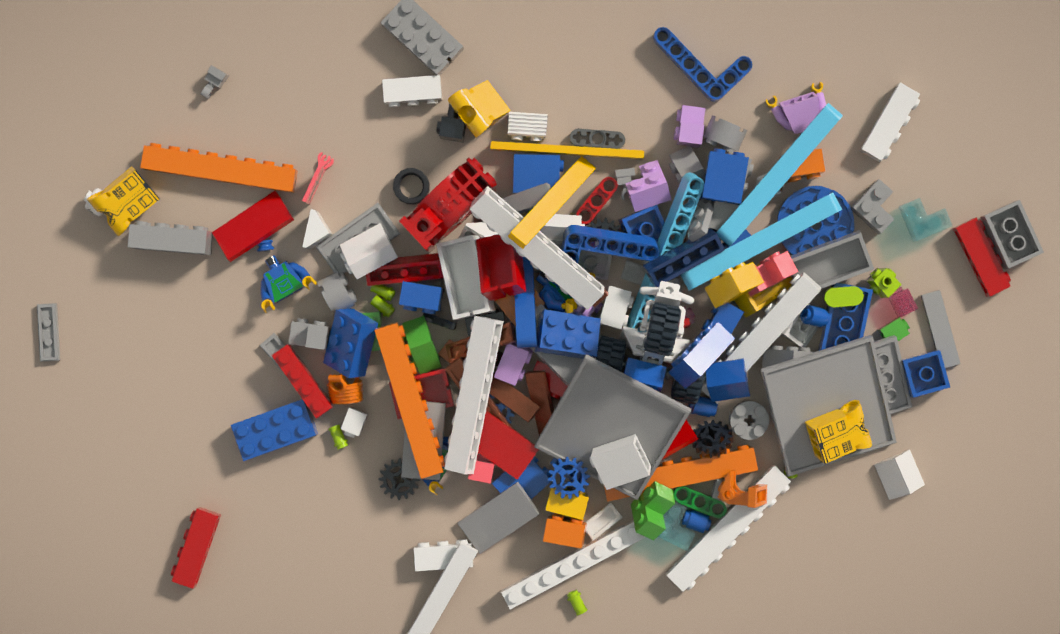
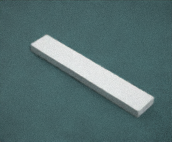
(443, 589)

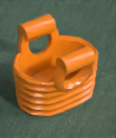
(343, 392)

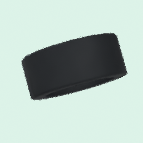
(411, 171)

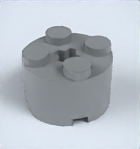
(724, 134)
(336, 292)
(741, 428)

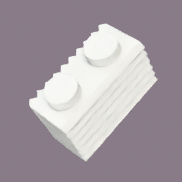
(527, 125)

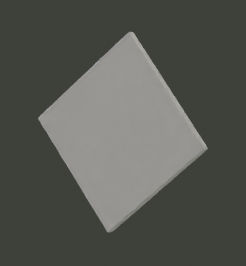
(819, 385)
(606, 407)

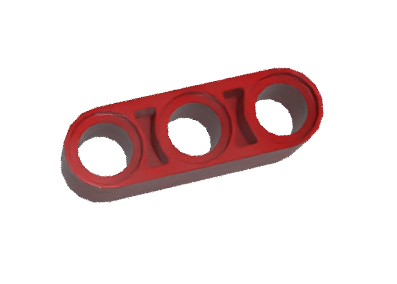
(603, 194)

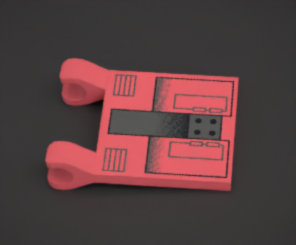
(322, 167)

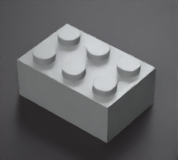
(1012, 234)

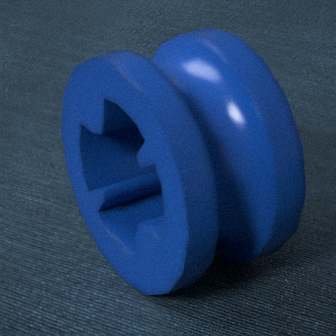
(265, 245)

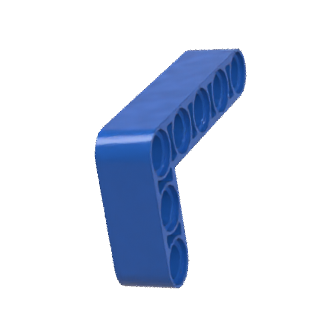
(698, 68)
(603, 237)

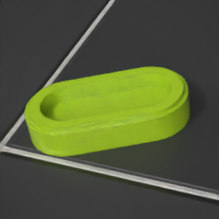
(843, 296)

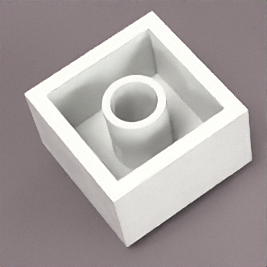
(615, 307)

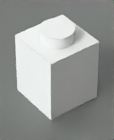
(354, 422)

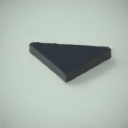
(440, 321)

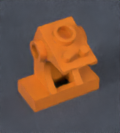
(753, 498)

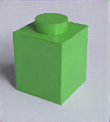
(895, 327)

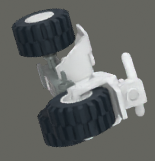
(659, 340)

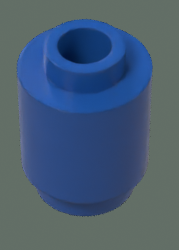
(814, 316)
(704, 407)
(696, 521)

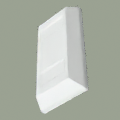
(602, 521)

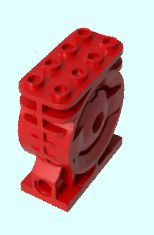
(447, 204)

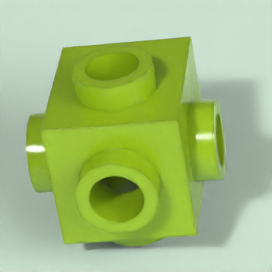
(883, 282)

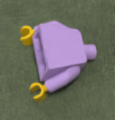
(799, 111)

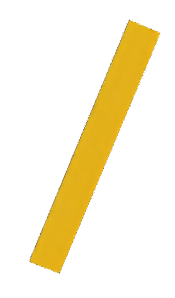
(567, 150)
(551, 202)

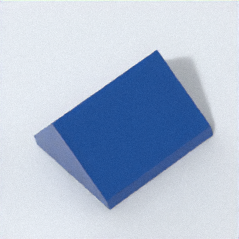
(727, 380)

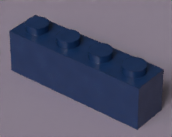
(683, 258)

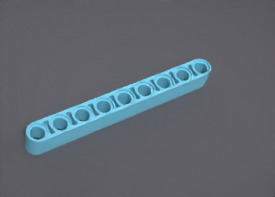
(779, 174)
(670, 227)
(761, 241)

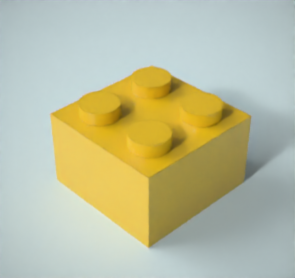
(733, 284)
(571, 507)

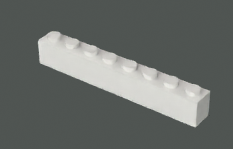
(539, 251)
(773, 323)
(473, 395)
(724, 532)
(571, 564)

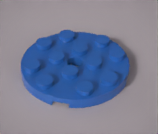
(831, 227)

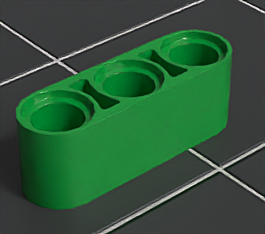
(706, 507)

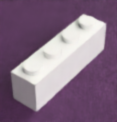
(889, 122)

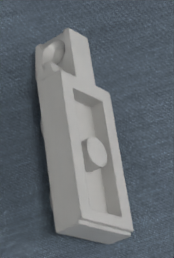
(701, 219)

